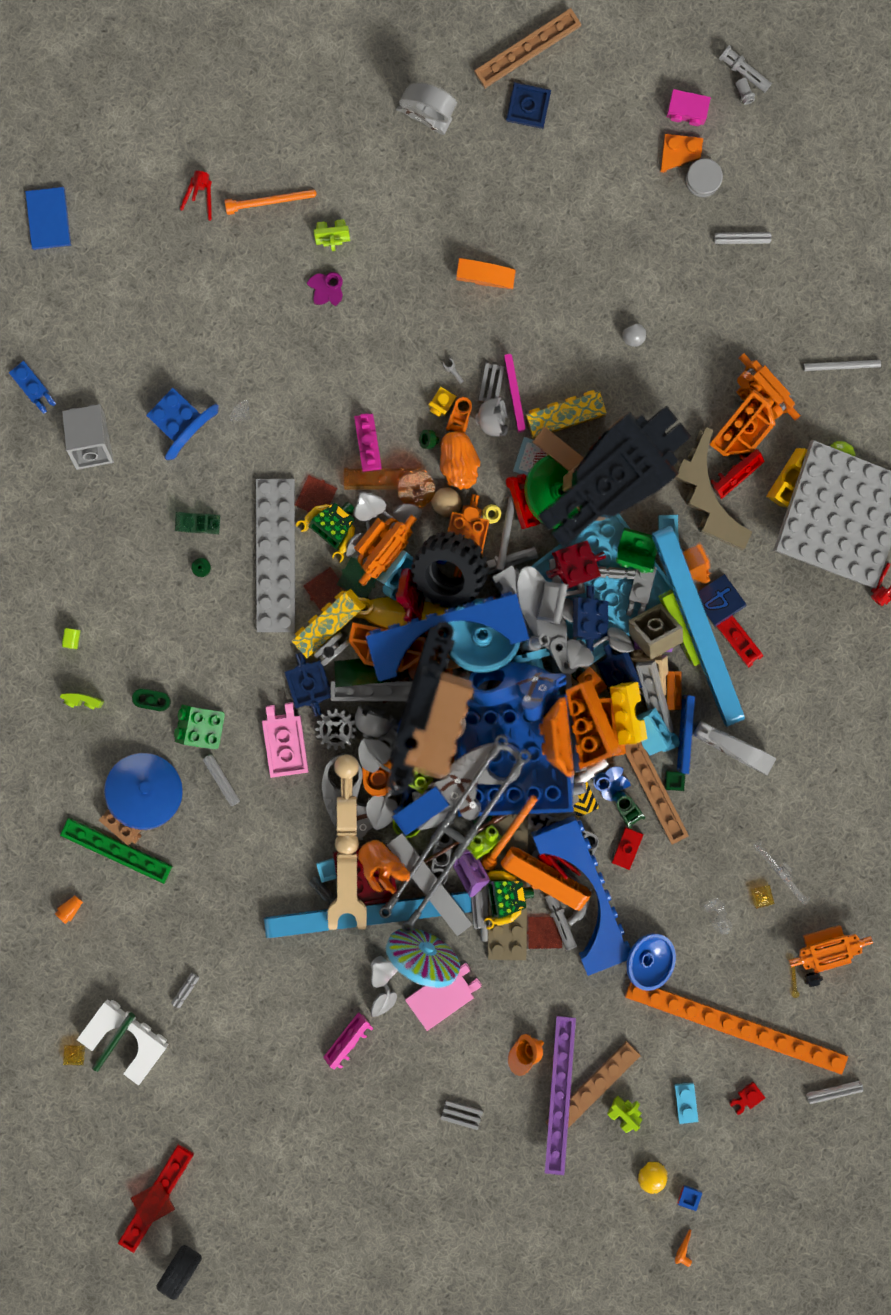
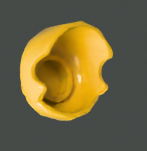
(652, 1177)

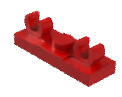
(737, 473)

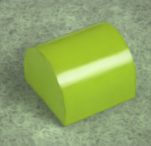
(71, 638)

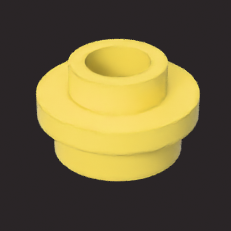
(497, 513)

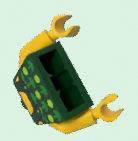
(331, 524)
(506, 897)

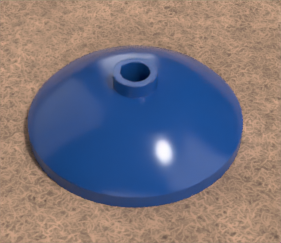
(651, 961)

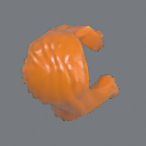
(459, 460)
(377, 856)

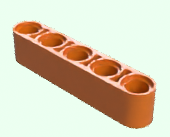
(545, 878)

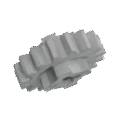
(342, 736)

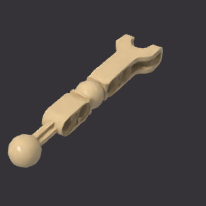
(346, 845)

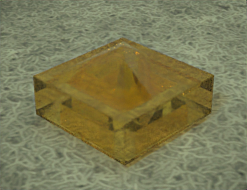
(762, 896)
(73, 1055)

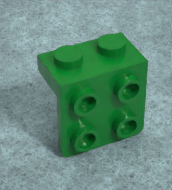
(636, 551)
(199, 727)

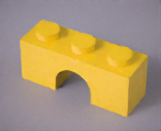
(786, 481)
(624, 700)

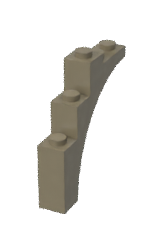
(695, 473)

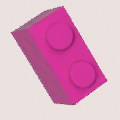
(688, 107)

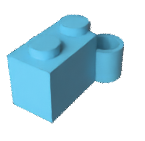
(391, 576)
(658, 734)

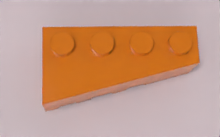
(590, 725)

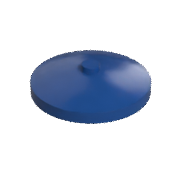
(143, 791)

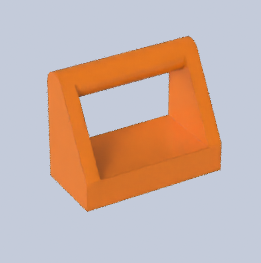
(674, 690)

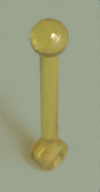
(795, 993)

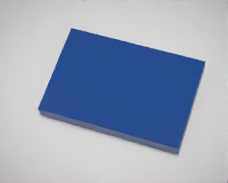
(48, 218)

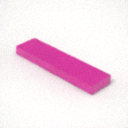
(514, 392)

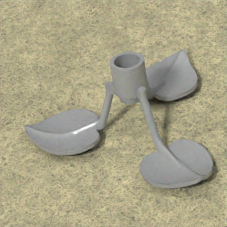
(371, 506)
(576, 650)
(372, 756)
(381, 973)

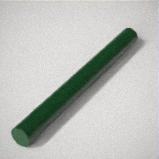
(113, 1042)

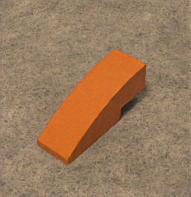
(485, 274)

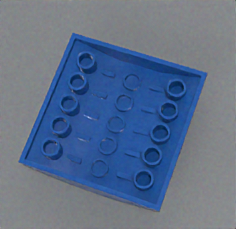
(537, 775)

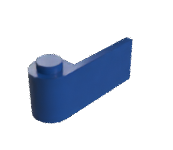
(420, 811)

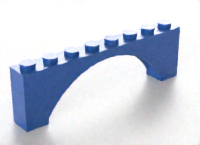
(390, 646)
(606, 943)

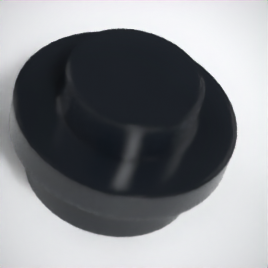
(813, 979)

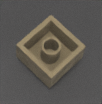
(655, 631)

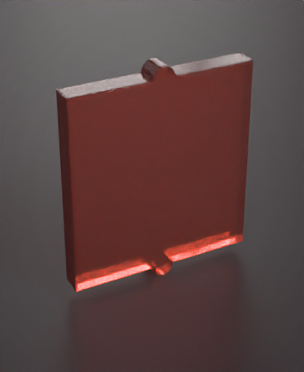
(315, 494)
(323, 588)
(543, 933)
(152, 1203)

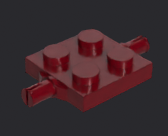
(576, 564)
(409, 596)

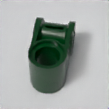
(629, 810)

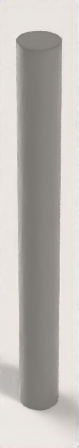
(841, 365)
(505, 535)

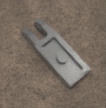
(640, 590)

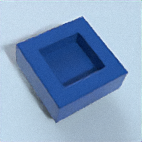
(689, 1198)

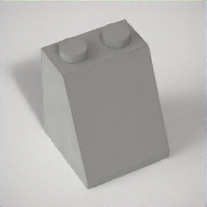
(87, 437)

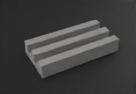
(494, 367)
(461, 1122)

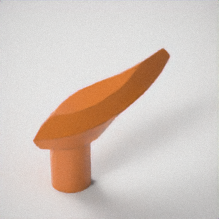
(681, 1253)

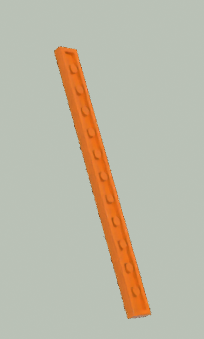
(739, 1027)

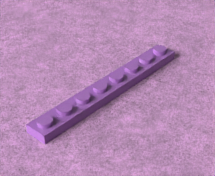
(560, 1095)

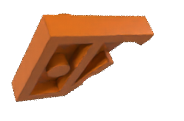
(680, 150)

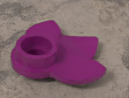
(324, 290)

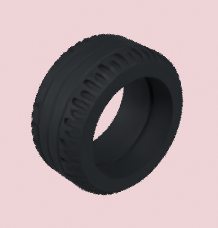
(179, 1272)

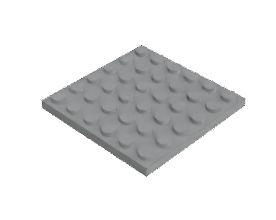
(839, 515)

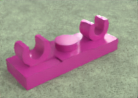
(367, 442)
(347, 1041)

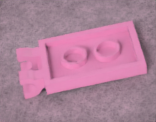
(284, 742)
(435, 1004)

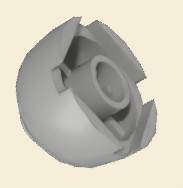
(492, 417)
(372, 722)

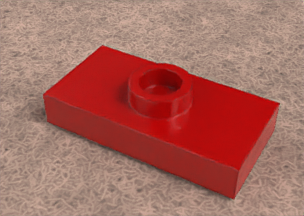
(627, 848)

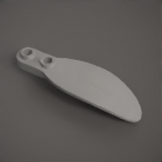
(530, 590)

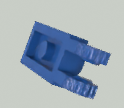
(31, 385)

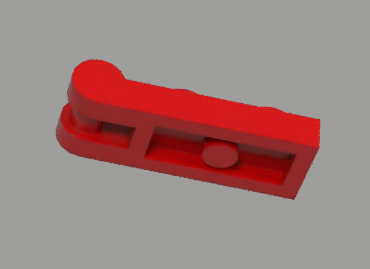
(524, 514)
(739, 640)

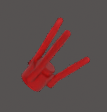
(199, 182)
(882, 595)
(551, 860)

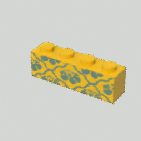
(567, 414)
(325, 626)

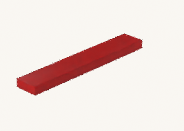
(169, 1177)

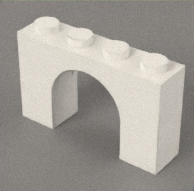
(149, 1045)

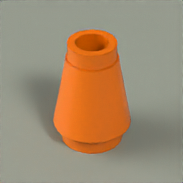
(68, 909)

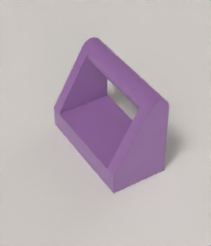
(471, 873)

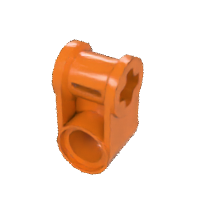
(459, 417)

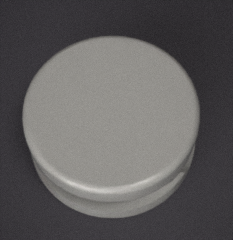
(704, 177)
(331, 649)

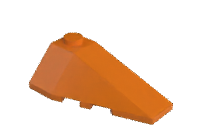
(697, 563)

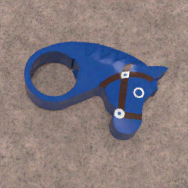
(519, 680)

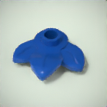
(613, 782)

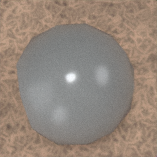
(634, 335)

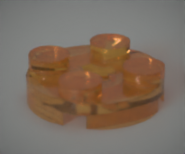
(411, 479)

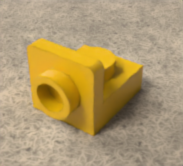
(441, 402)

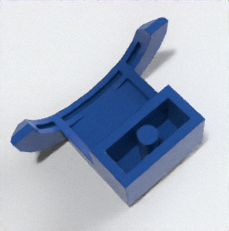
(179, 420)

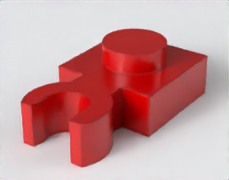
(749, 1097)

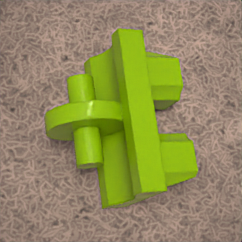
(333, 235)
(484, 842)
(628, 1112)

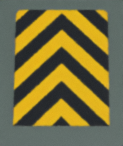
(586, 803)

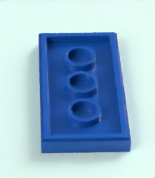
(685, 734)

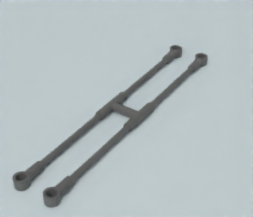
(464, 841)

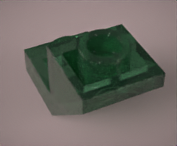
(197, 523)

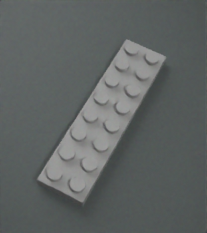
(275, 555)

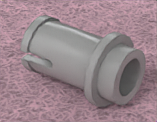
(745, 92)

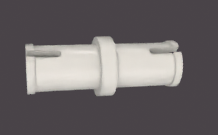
(591, 771)

